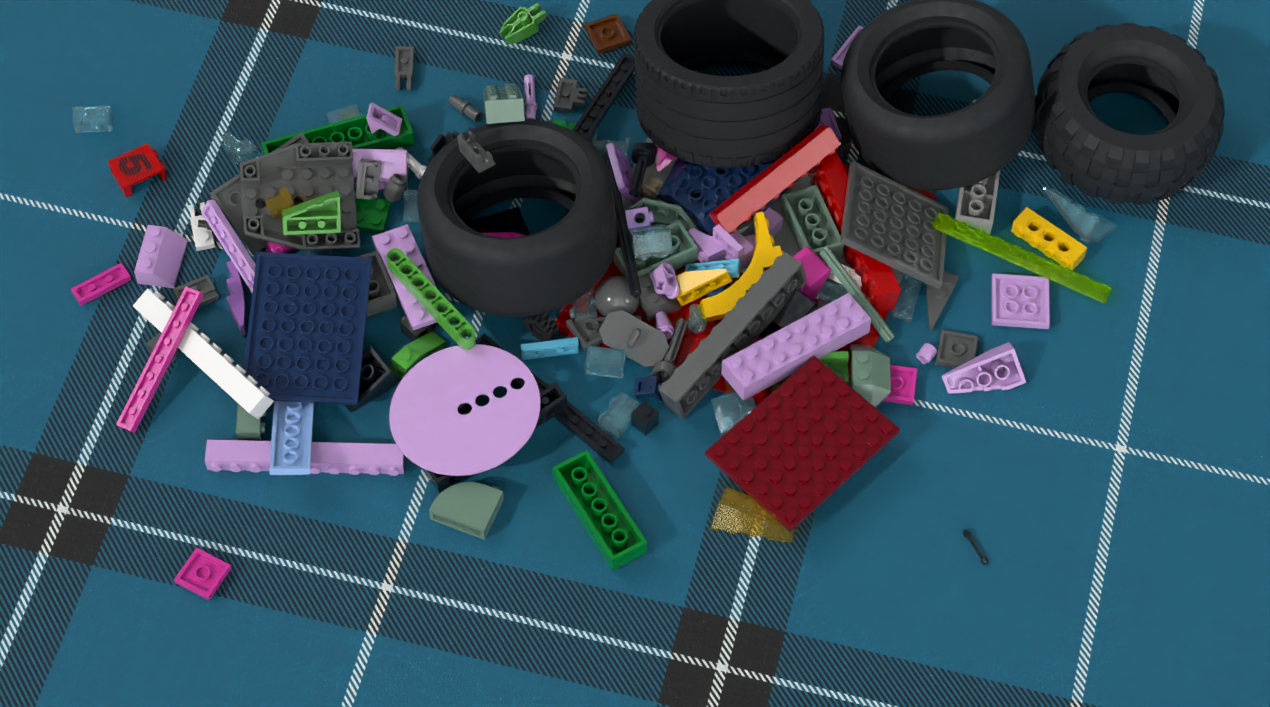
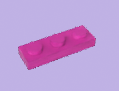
(101, 284)

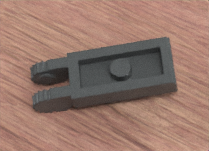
(404, 65)

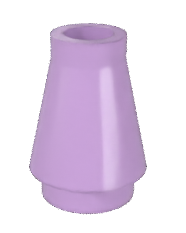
(664, 325)

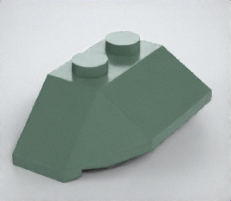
(663, 213)
(870, 373)

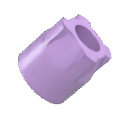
(926, 353)

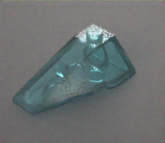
(1088, 225)

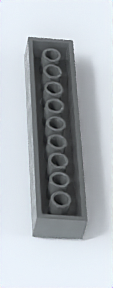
(734, 333)

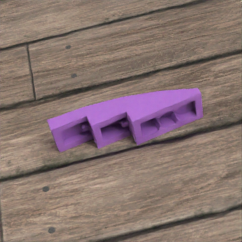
(236, 300)

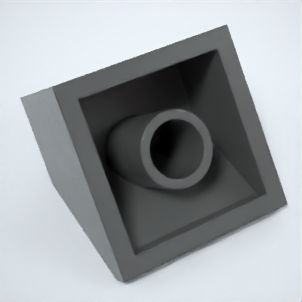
(652, 302)

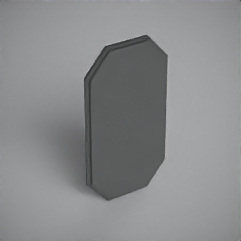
(638, 338)

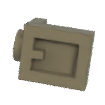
(651, 188)

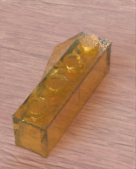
(744, 515)

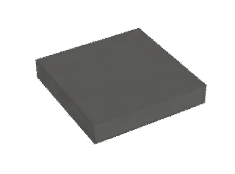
(955, 348)

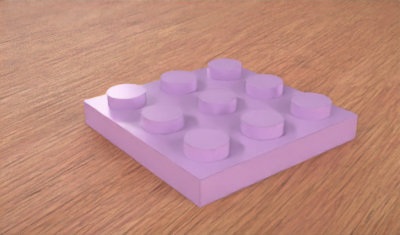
(1020, 301)

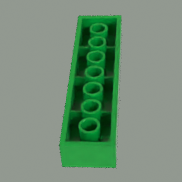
(355, 131)

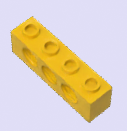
(1058, 240)

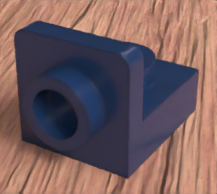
(648, 387)

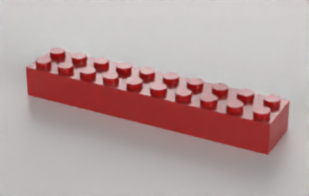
(877, 278)

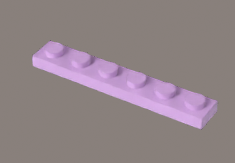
(230, 242)

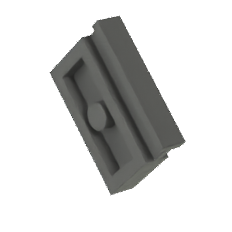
(202, 285)

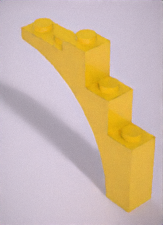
(763, 258)

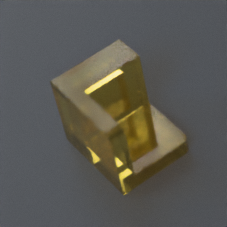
(280, 202)

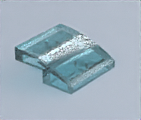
(730, 410)

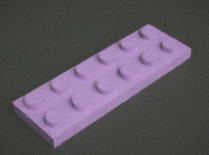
(403, 239)

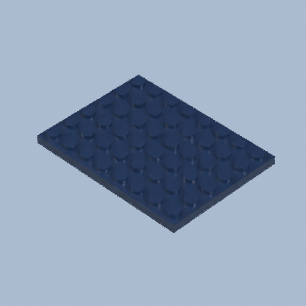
(308, 327)

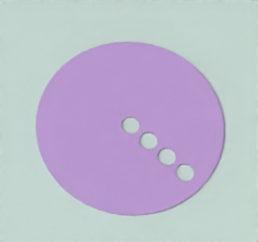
(444, 441)

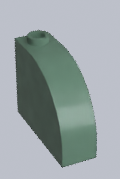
(468, 507)

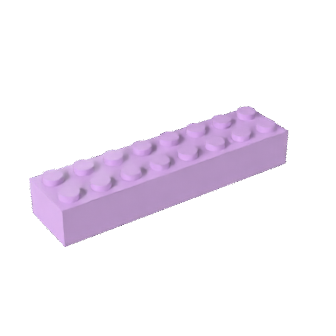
(794, 345)

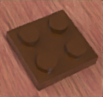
(607, 34)

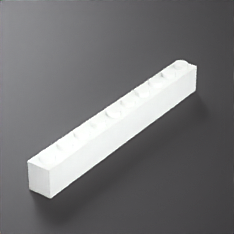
(208, 356)

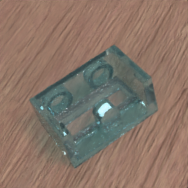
(584, 307)

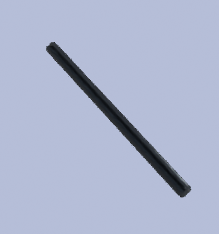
(624, 237)

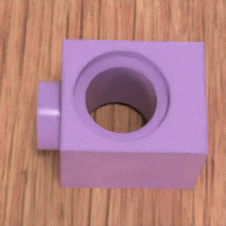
(632, 214)

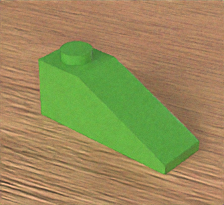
(416, 351)

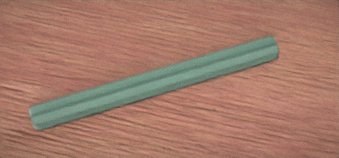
(856, 293)

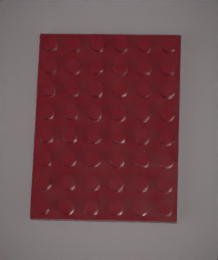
(802, 443)

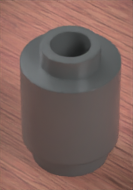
(395, 187)

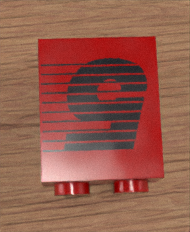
(136, 167)

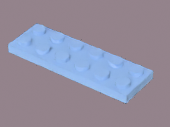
(291, 438)

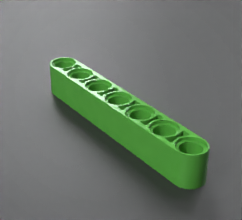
(434, 305)

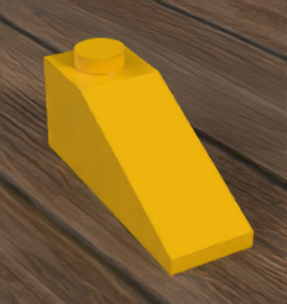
(699, 283)

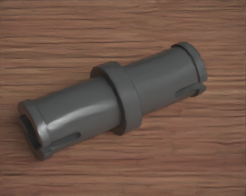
(465, 108)

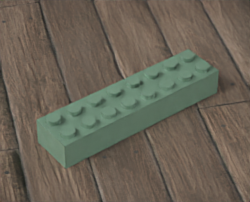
(503, 104)

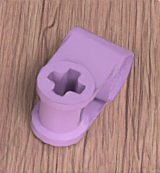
(665, 280)

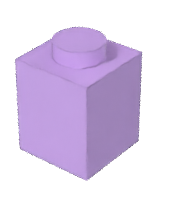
(775, 221)

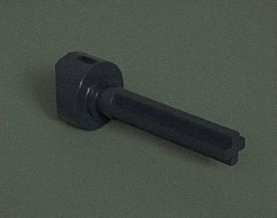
(643, 156)

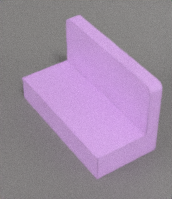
(733, 243)

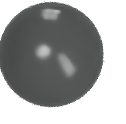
(614, 295)

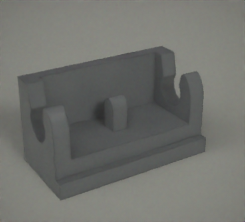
(475, 153)
(368, 179)

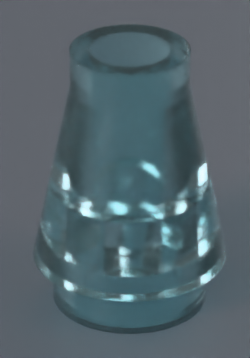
(696, 320)

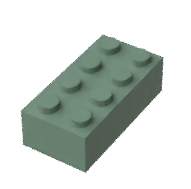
(811, 221)
(683, 253)

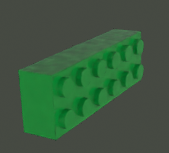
(599, 510)

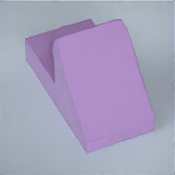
(382, 119)

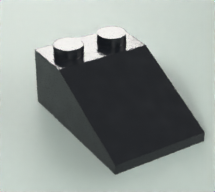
(376, 377)

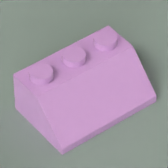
(391, 162)
(160, 257)

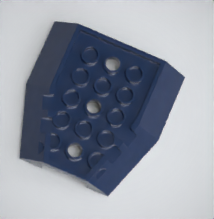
(714, 188)

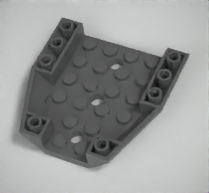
(308, 173)

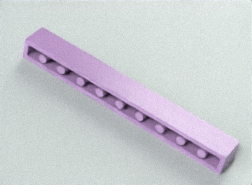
(325, 457)

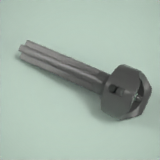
(665, 368)

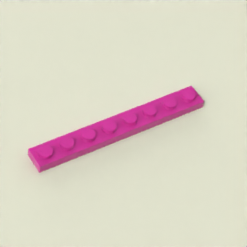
(160, 359)

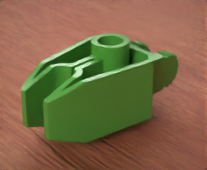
(522, 24)

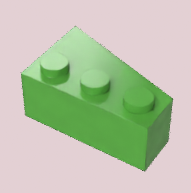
(313, 216)

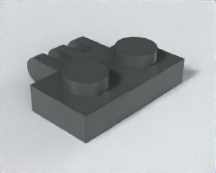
(569, 95)

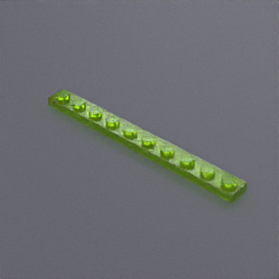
(1022, 257)

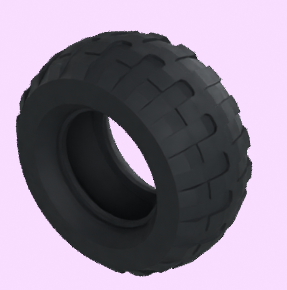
(1140, 64)

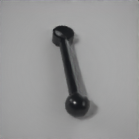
(967, 533)

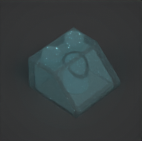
(651, 241)

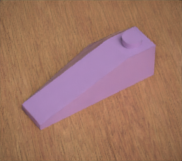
(986, 372)

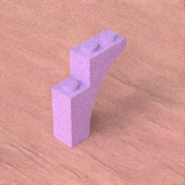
(710, 250)

